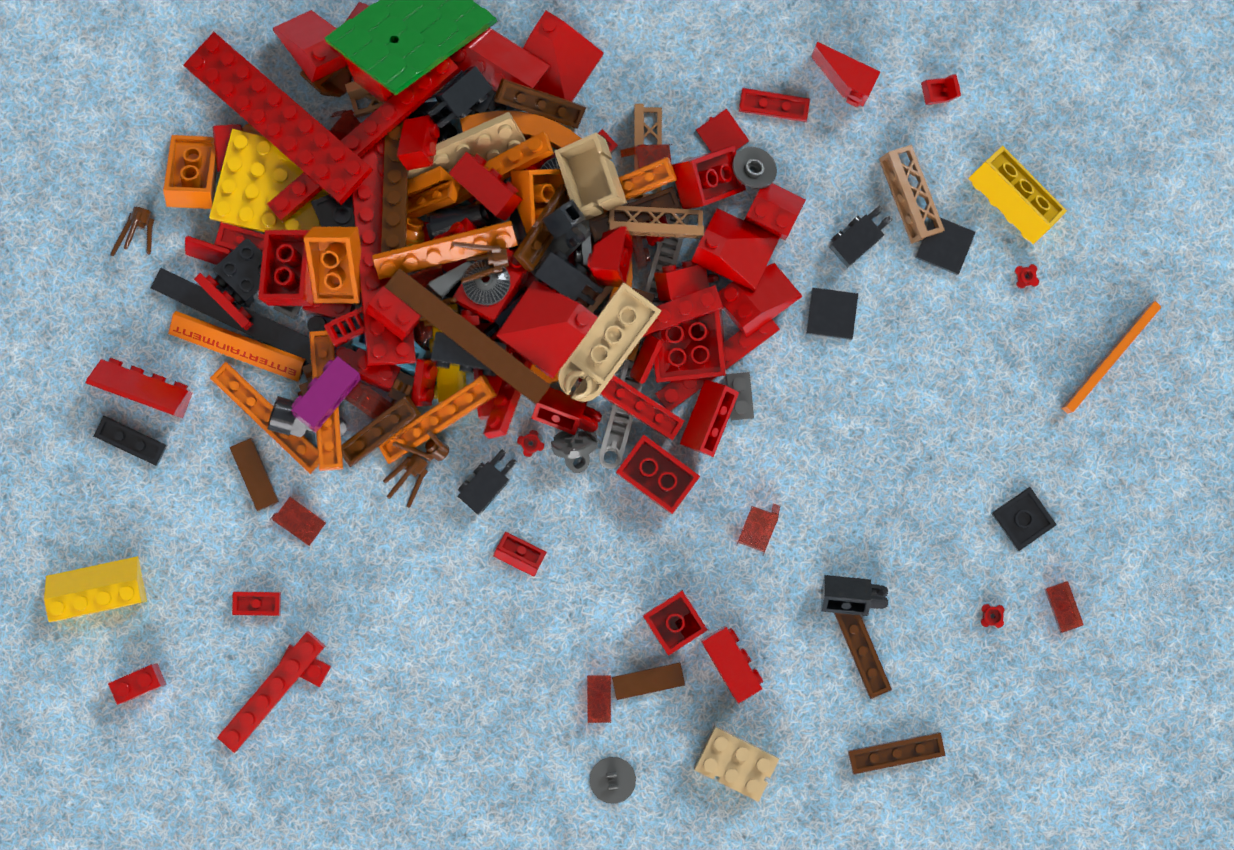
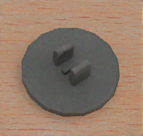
(612, 780)

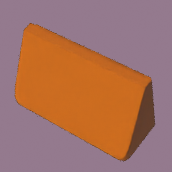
(428, 180)

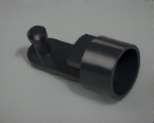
(284, 422)

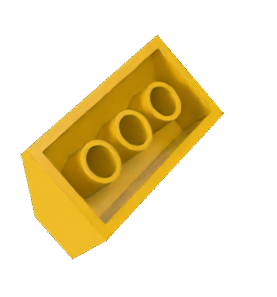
(1017, 195)
(448, 380)
(94, 589)

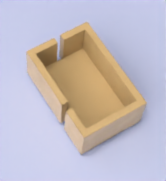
(590, 175)
(736, 763)

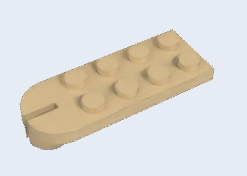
(485, 139)
(607, 343)

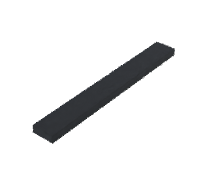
(262, 328)

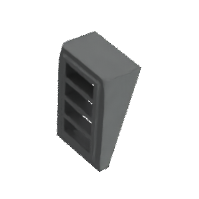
(444, 284)

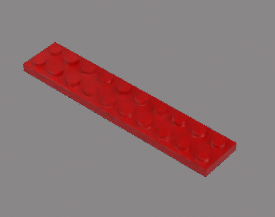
(278, 118)
(367, 202)

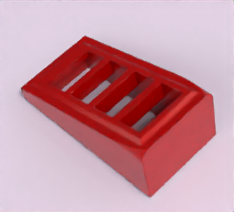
(339, 322)

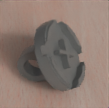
(575, 446)

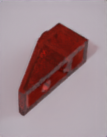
(368, 400)

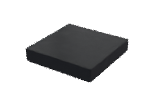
(948, 248)
(832, 313)
(1023, 518)

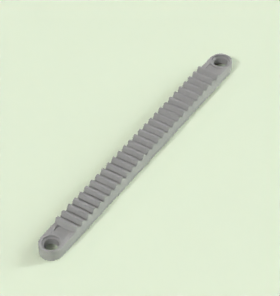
(619, 420)

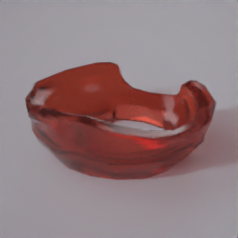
(422, 333)

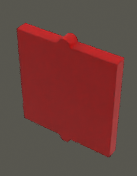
(722, 132)

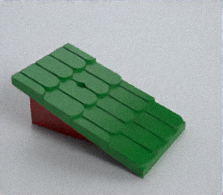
(405, 39)

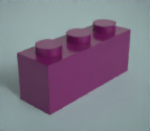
(325, 394)

